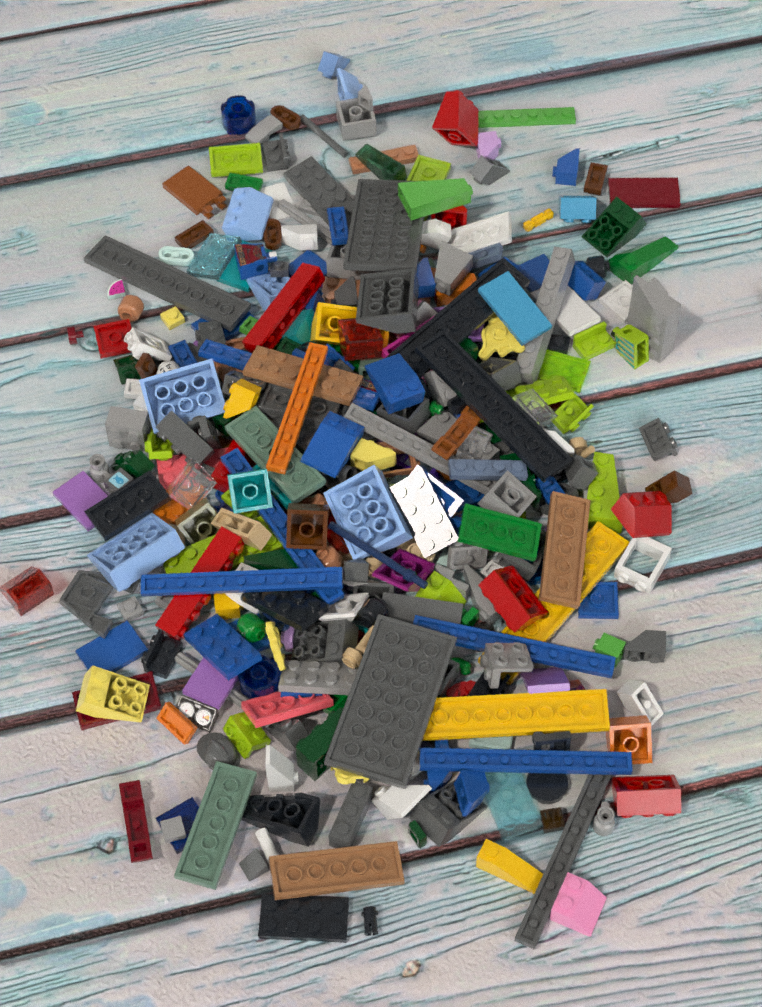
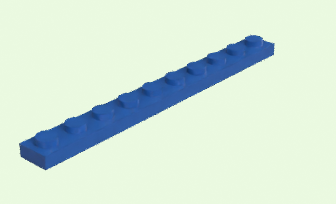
(238, 359)
(277, 522)
(242, 581)
(539, 651)
(525, 761)

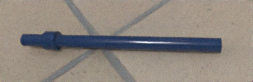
(408, 574)

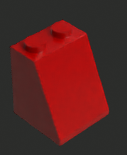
(457, 120)

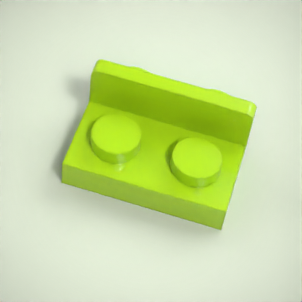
(593, 341)

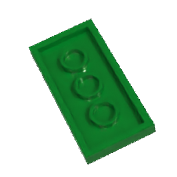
(499, 532)

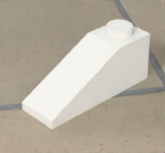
(280, 771)

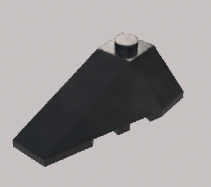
(285, 816)

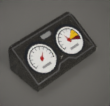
(198, 713)

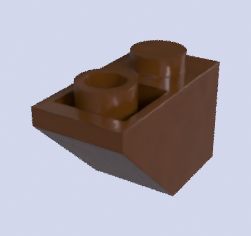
(673, 485)

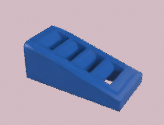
(547, 488)

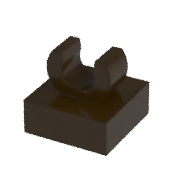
(552, 820)

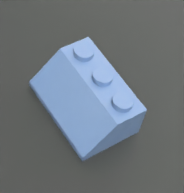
(247, 214)

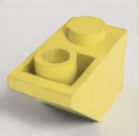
(369, 453)

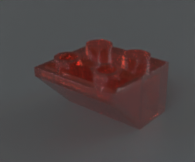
(27, 590)

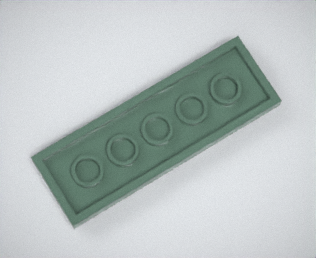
(256, 437)
(215, 825)

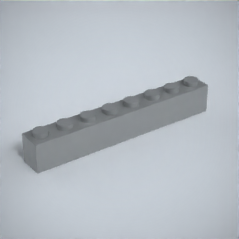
(549, 303)

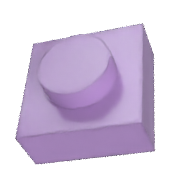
(287, 639)

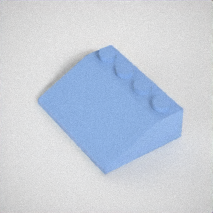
(185, 391)
(368, 512)
(136, 551)

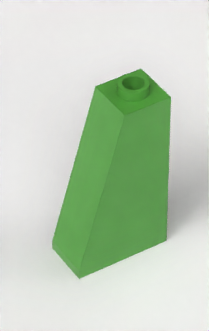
(433, 196)

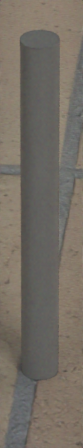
(323, 136)

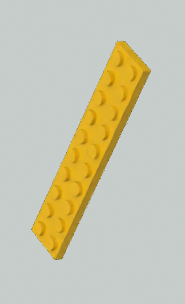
(601, 553)
(518, 714)

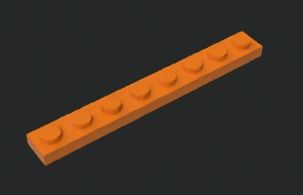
(297, 408)

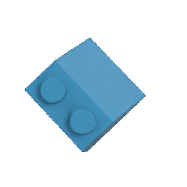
(577, 208)

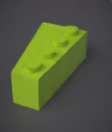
(604, 493)

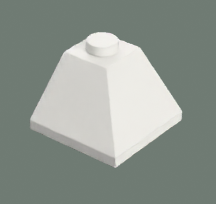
(345, 608)
(396, 801)

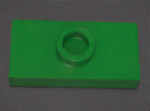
(242, 181)

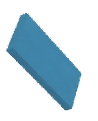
(514, 308)

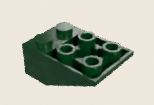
(614, 228)
(314, 748)

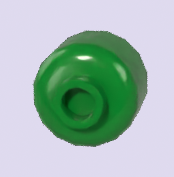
(251, 627)

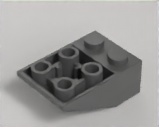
(324, 641)
(441, 814)

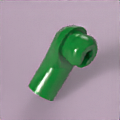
(435, 408)
(464, 665)

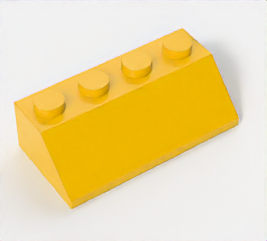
(325, 323)

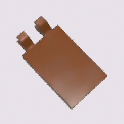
(195, 192)

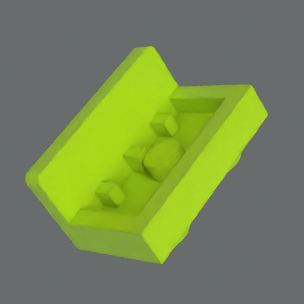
(571, 413)
(157, 447)
(245, 735)

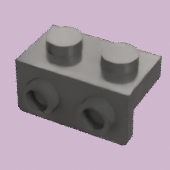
(209, 330)

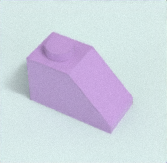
(488, 144)

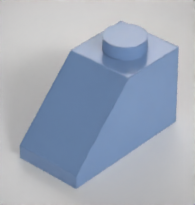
(330, 63)

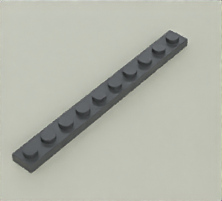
(562, 860)

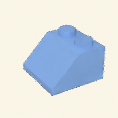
(347, 85)

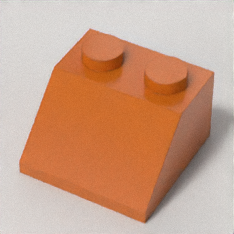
(631, 735)

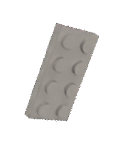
(317, 677)

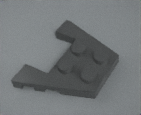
(87, 595)

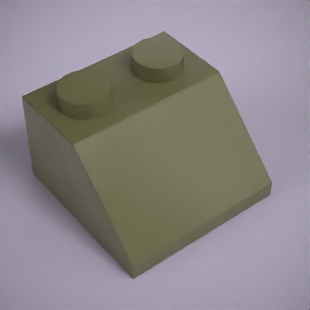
(196, 522)

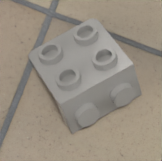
(504, 658)

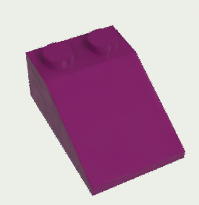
(419, 565)

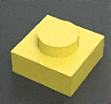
(172, 318)

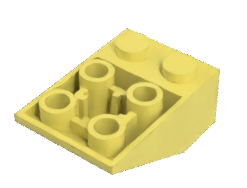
(112, 696)

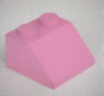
(578, 905)

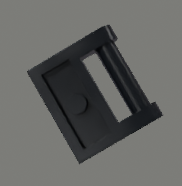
(556, 741)

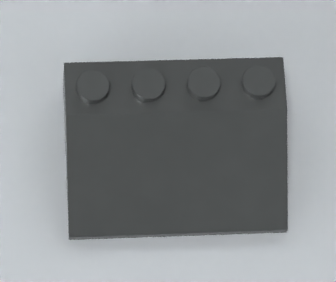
(389, 300)

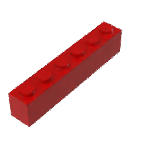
(285, 307)
(186, 608)

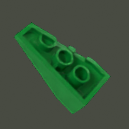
(641, 259)

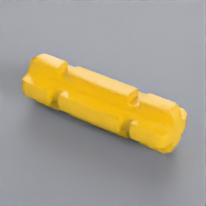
(538, 220)

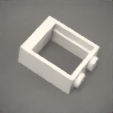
(650, 548)

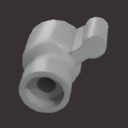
(98, 468)
(604, 820)

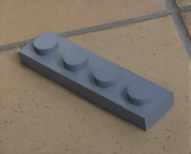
(485, 469)

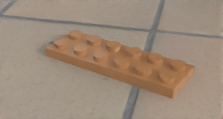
(283, 371)
(564, 550)
(336, 870)

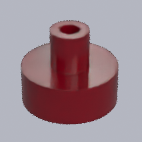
(73, 335)

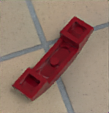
(135, 821)

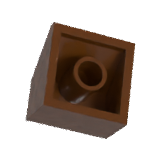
(307, 526)

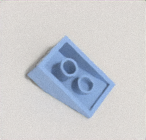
(266, 288)

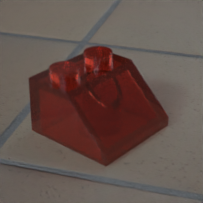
(359, 340)

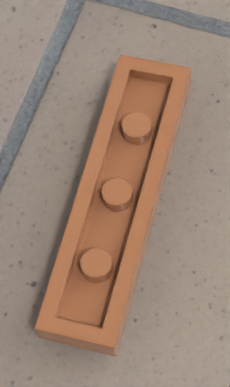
(403, 155)

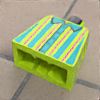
(631, 345)

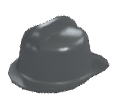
(218, 748)

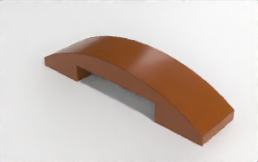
(458, 432)

